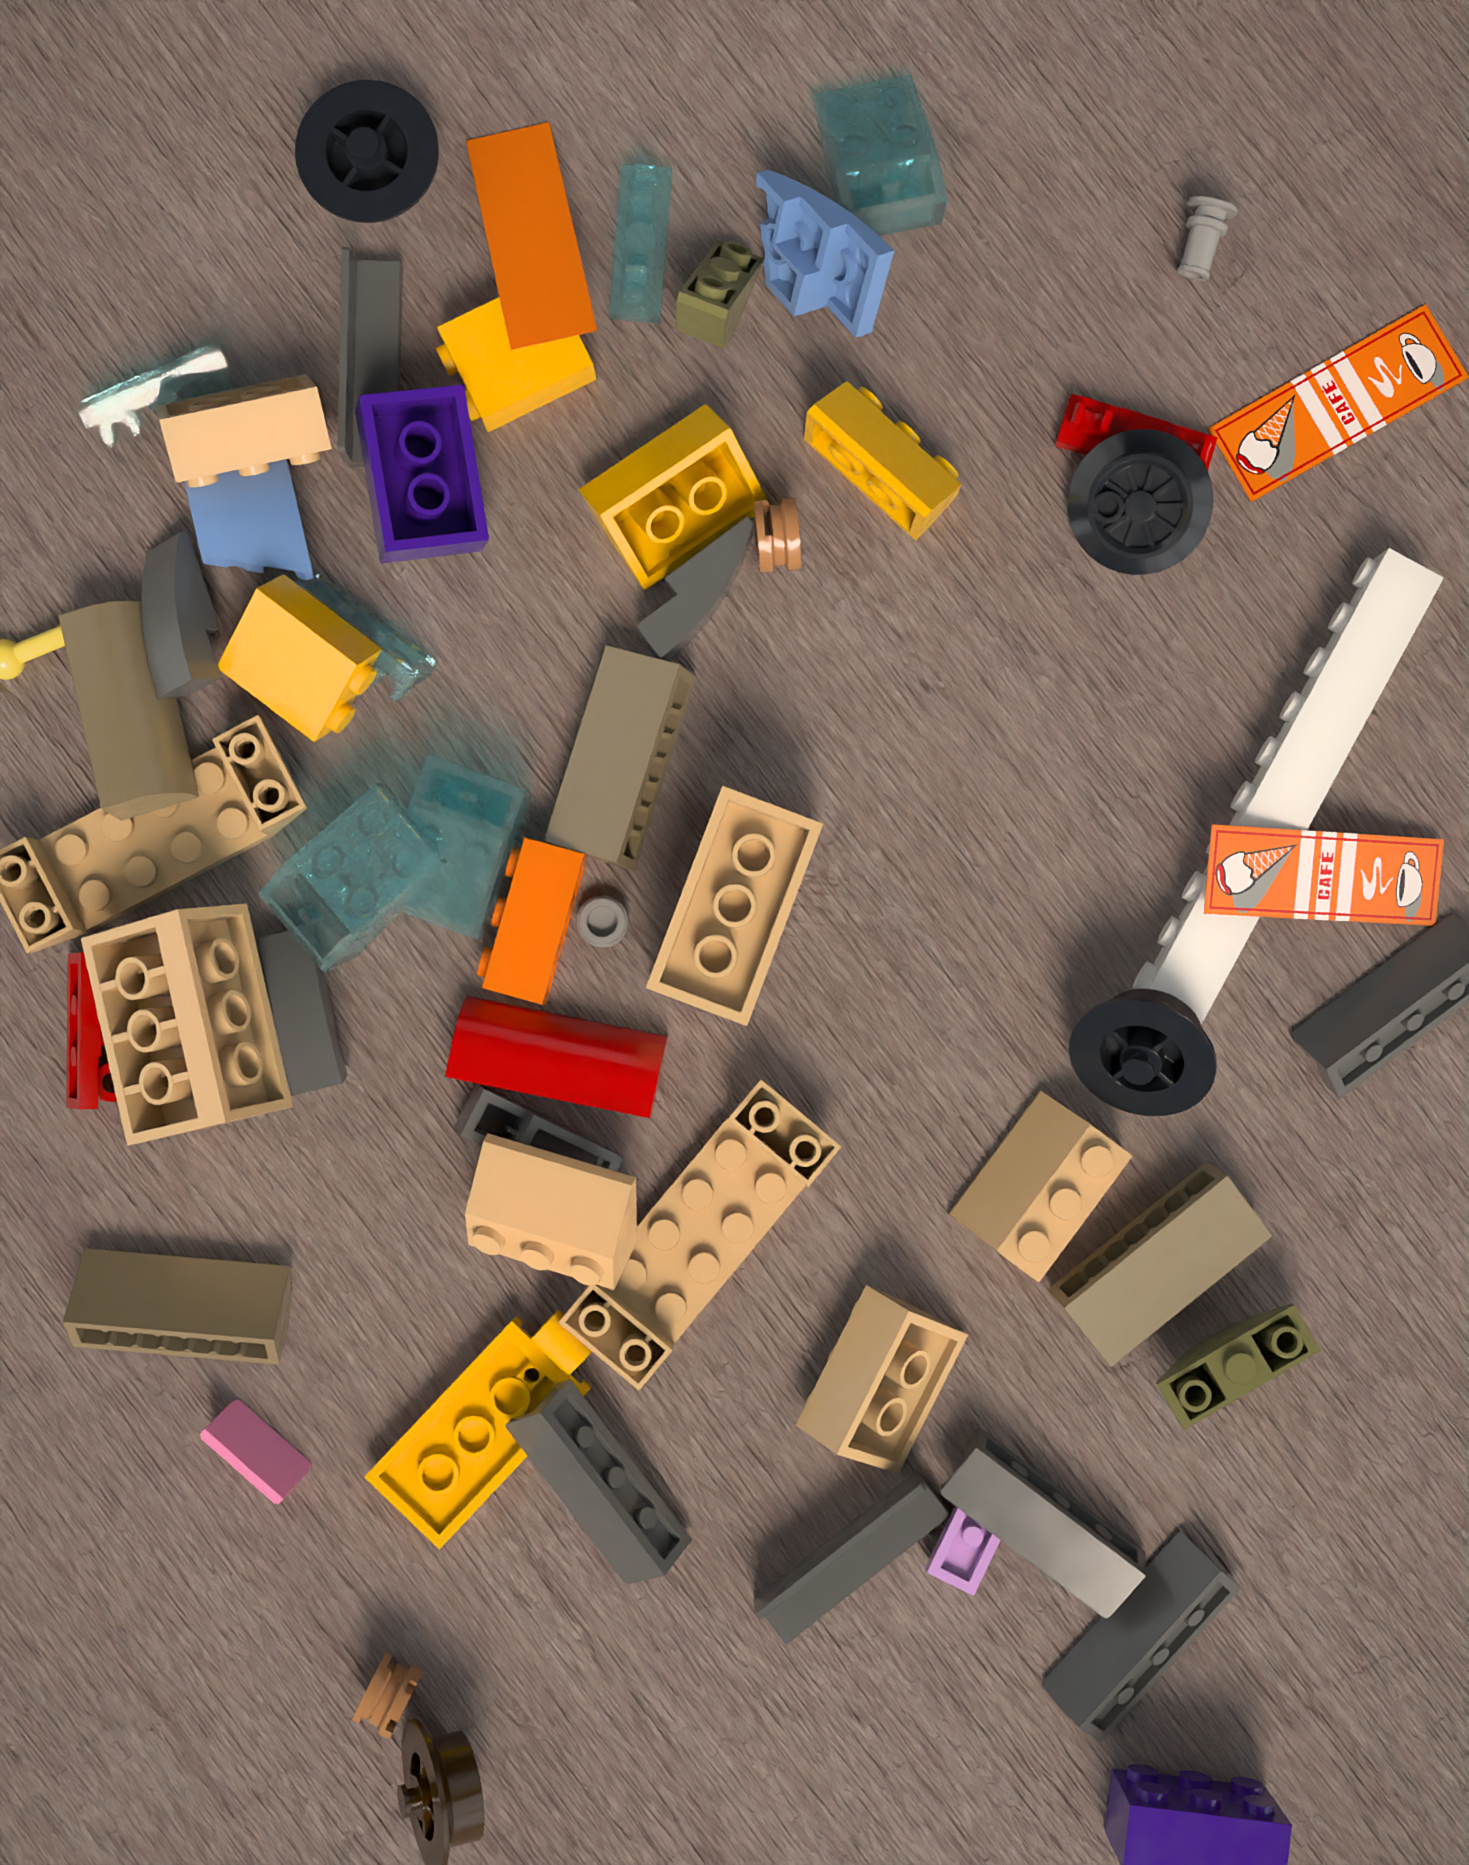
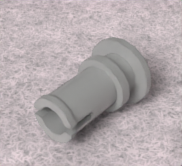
(1204, 234)

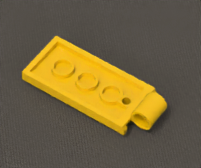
(461, 1443)

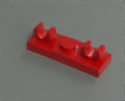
(1092, 421)
(83, 1041)

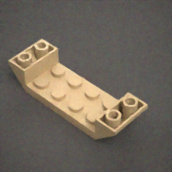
(112, 866)
(701, 1233)

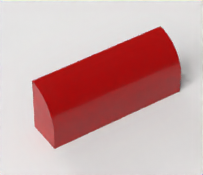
(556, 1056)

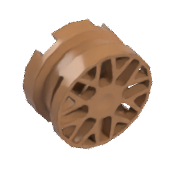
(777, 535)
(387, 1695)

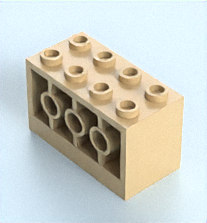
(734, 906)
(186, 1021)

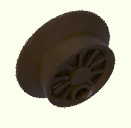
(440, 1791)

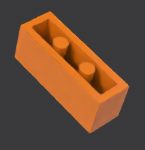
(532, 920)

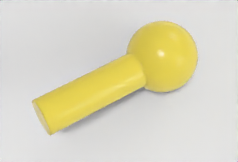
(15, 655)

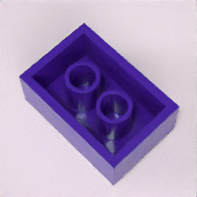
(421, 473)
(1193, 1820)

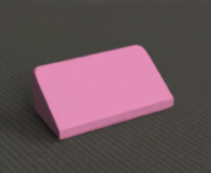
(256, 1451)

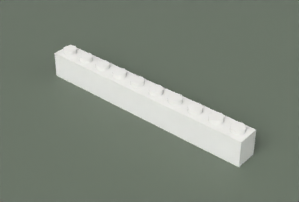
(1299, 762)

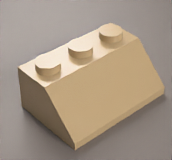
(244, 430)
(1040, 1185)
(552, 1212)
(881, 1380)

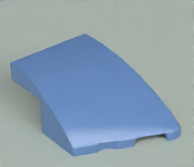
(821, 254)
(251, 522)

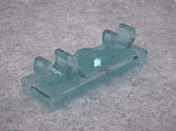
(641, 243)
(154, 388)
(398, 657)

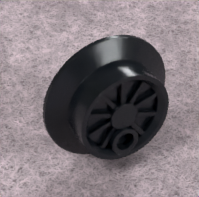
(367, 151)
(1140, 501)
(1143, 1053)

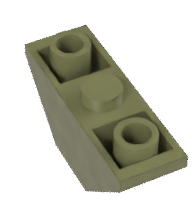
(717, 293)
(1235, 1363)

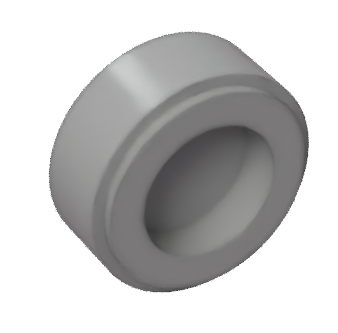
(602, 921)

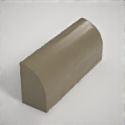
(129, 732)
(620, 757)
(1160, 1262)
(179, 1306)

